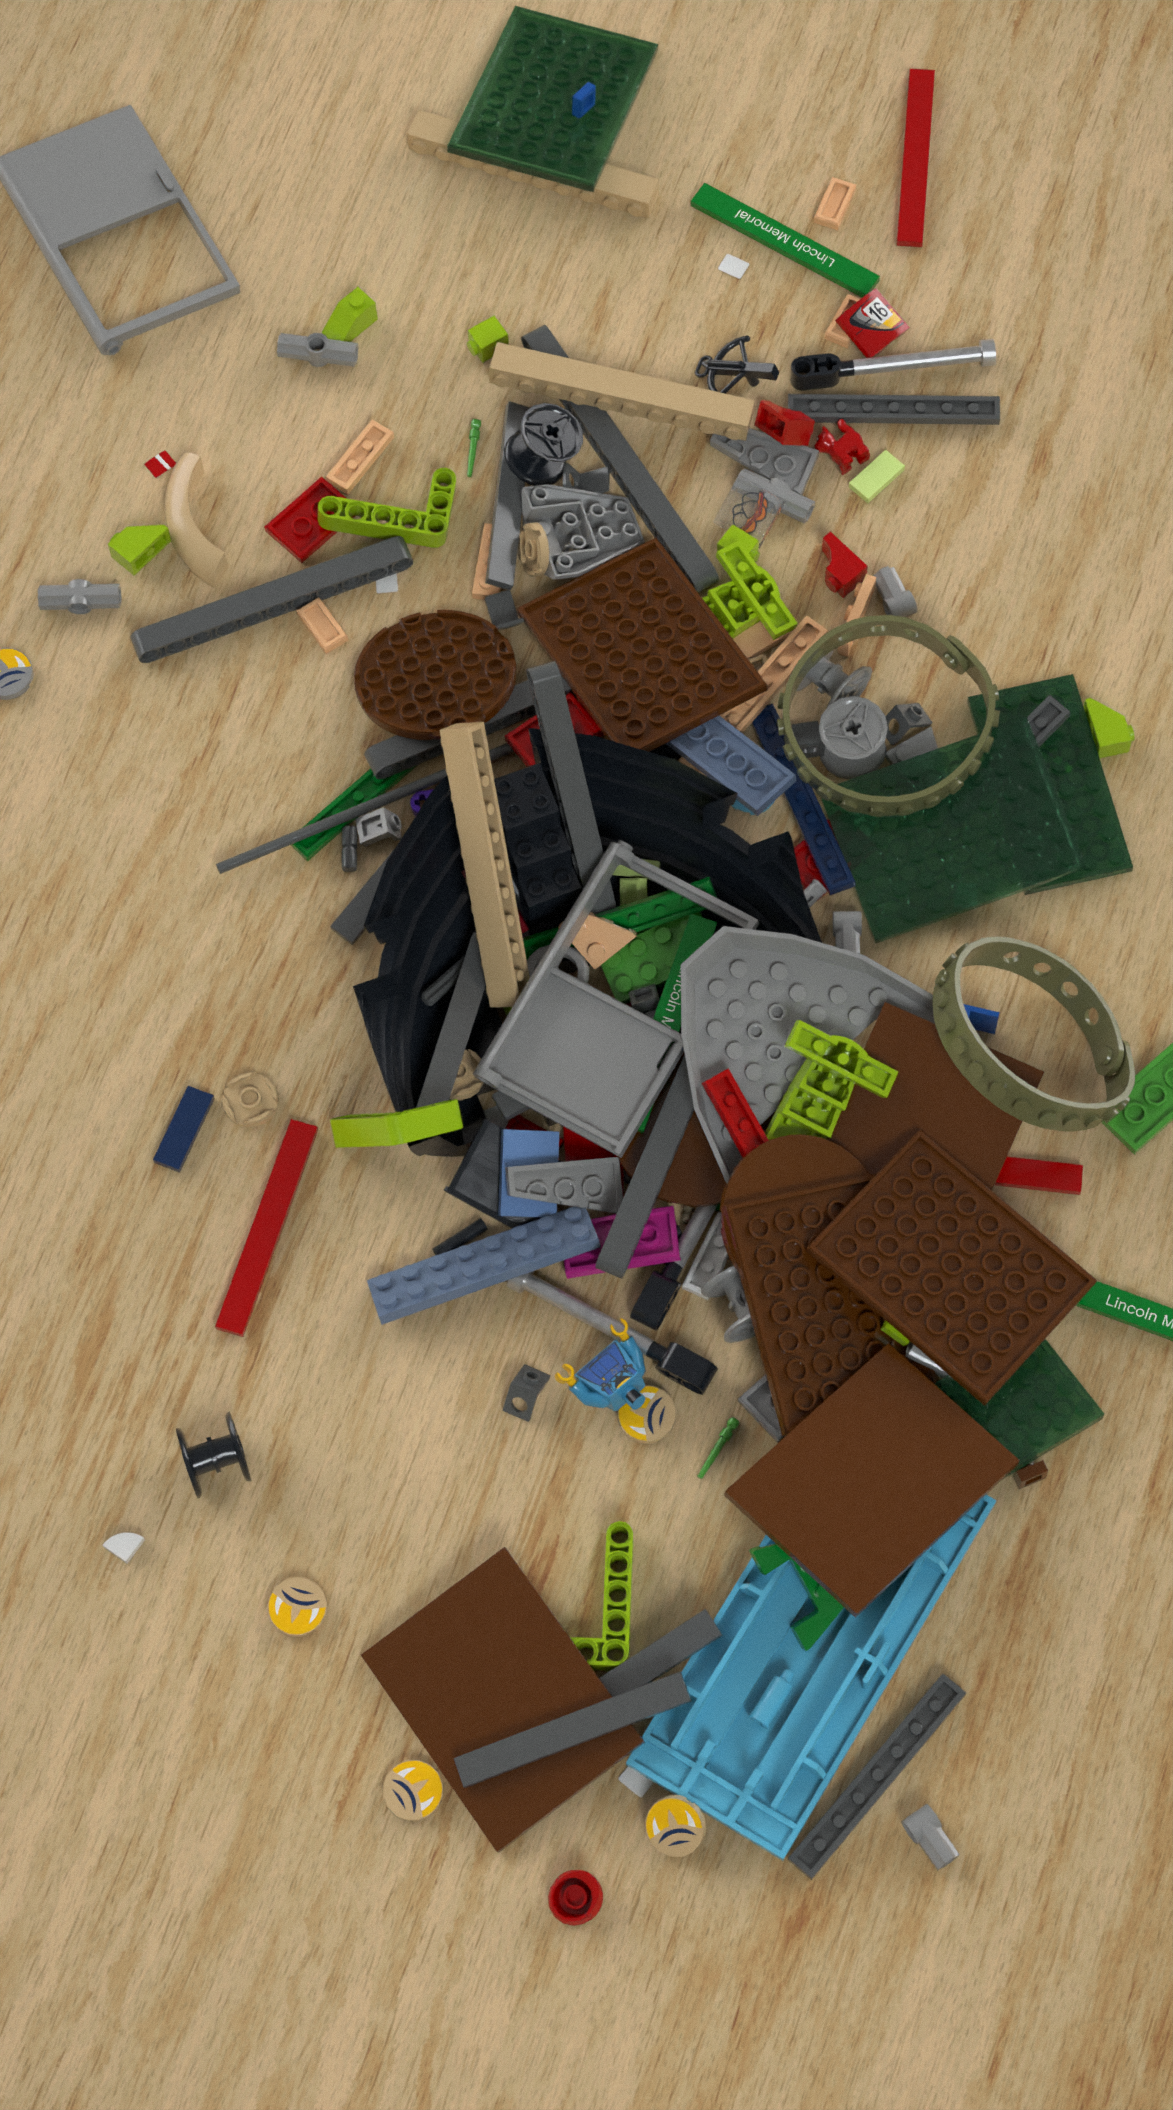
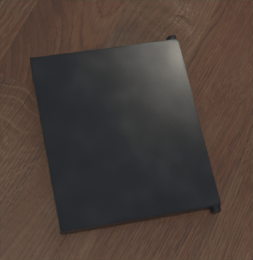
(479, 1174)

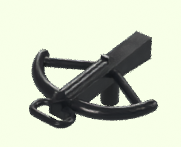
(740, 369)

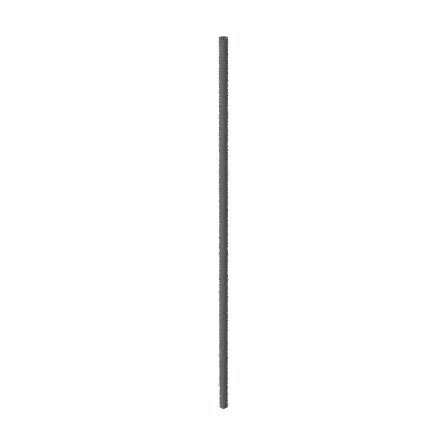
(345, 815)

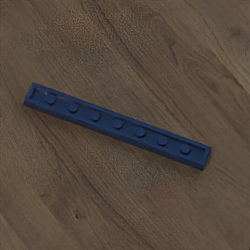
(806, 810)

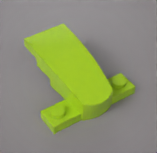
(748, 597)
(825, 1082)

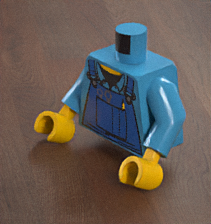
(611, 1376)

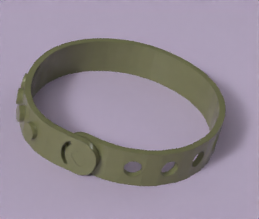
(953, 654)
(996, 1080)

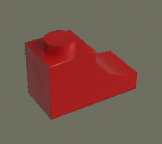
(783, 424)
(845, 566)

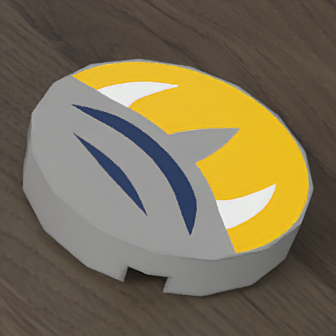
(15, 673)

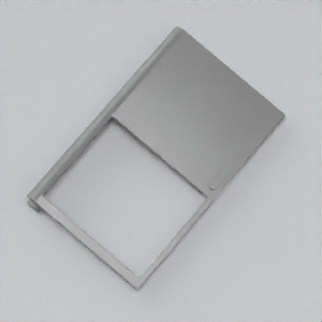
(93, 183)
(579, 1049)

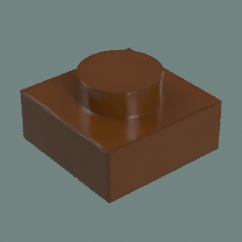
(1030, 1474)

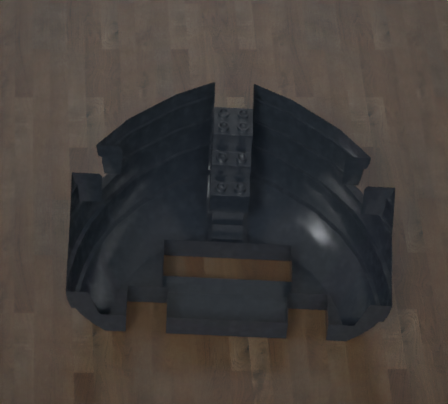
(426, 905)

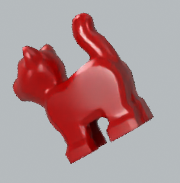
(845, 448)

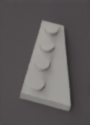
(770, 458)
(569, 1183)

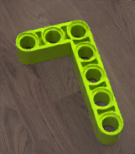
(395, 516)
(396, 1127)
(613, 1610)

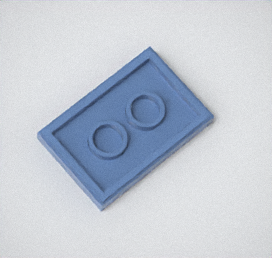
(522, 1149)

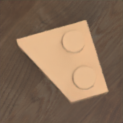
(600, 939)

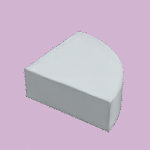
(124, 1545)

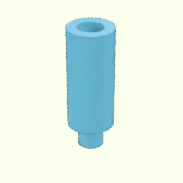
(772, 1699)

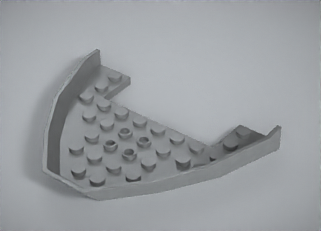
(744, 1000)

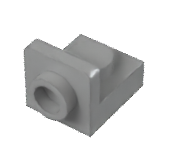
(378, 826)

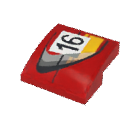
(872, 324)

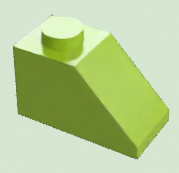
(351, 316)
(138, 545)
(1108, 729)

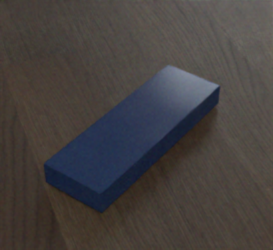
(183, 1129)

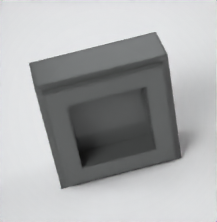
(644, 998)

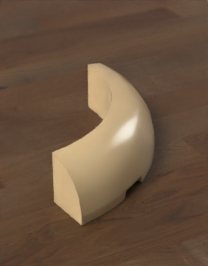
(190, 544)

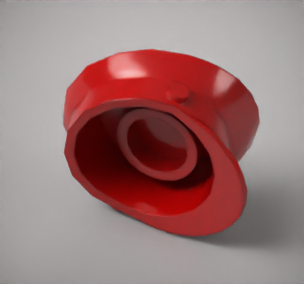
(575, 1897)

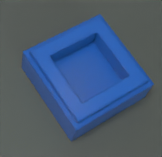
(583, 100)

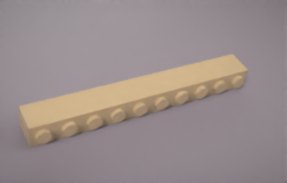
(615, 189)
(621, 391)
(485, 861)

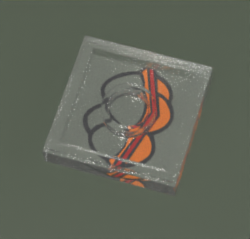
(749, 509)

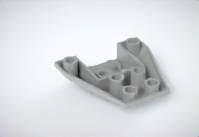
(580, 527)

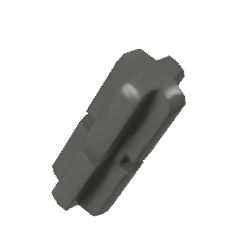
(349, 849)

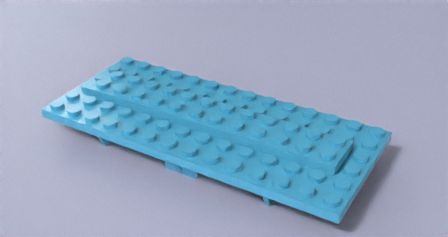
(773, 1777)

